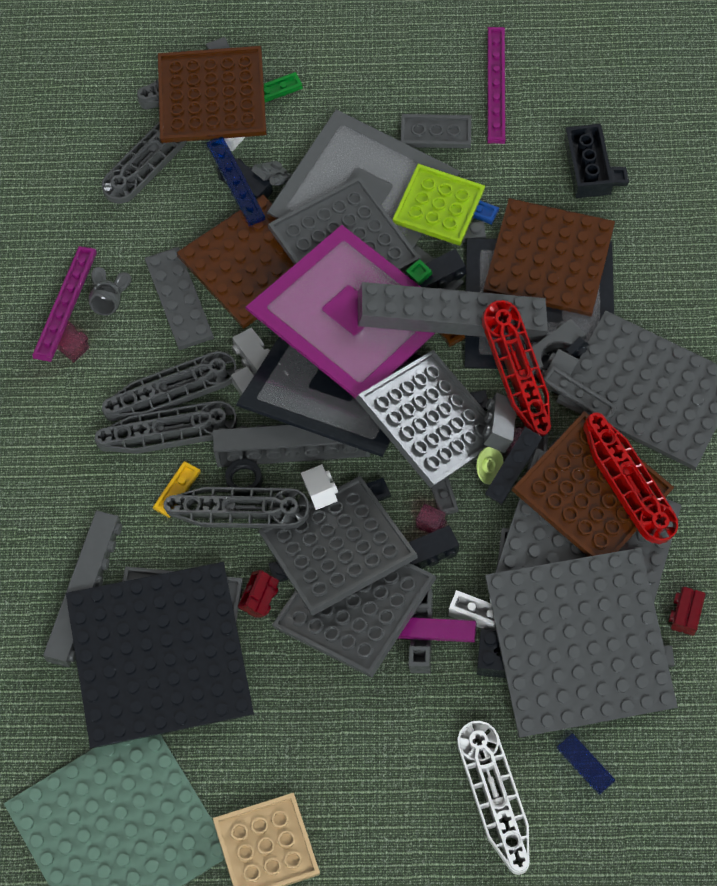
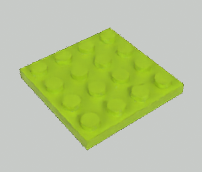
(438, 204)

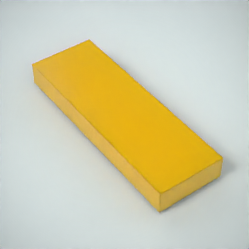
(179, 484)

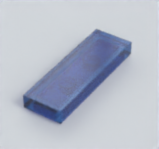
(586, 764)

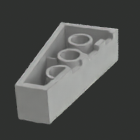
(250, 349)

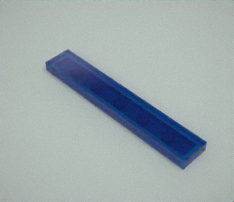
(236, 181)

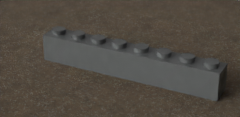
(87, 574)

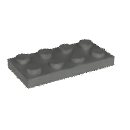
(436, 130)

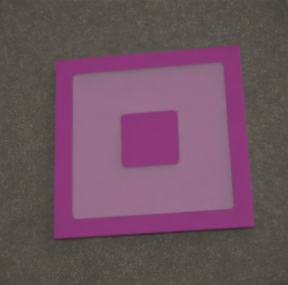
(318, 313)

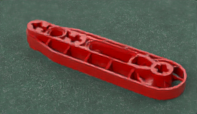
(520, 378)
(630, 480)

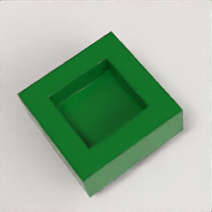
(419, 272)

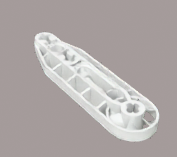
(499, 806)

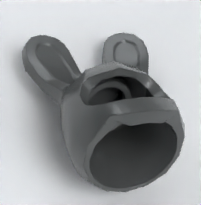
(105, 295)

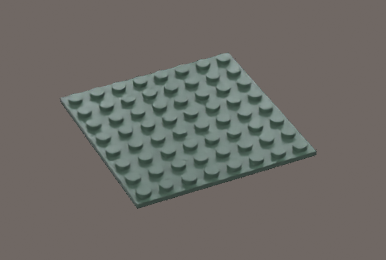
(118, 820)

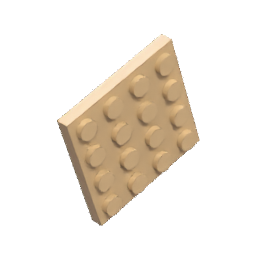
(266, 844)

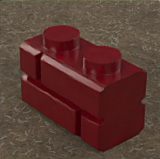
(258, 594)
(687, 610)

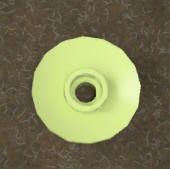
(489, 464)

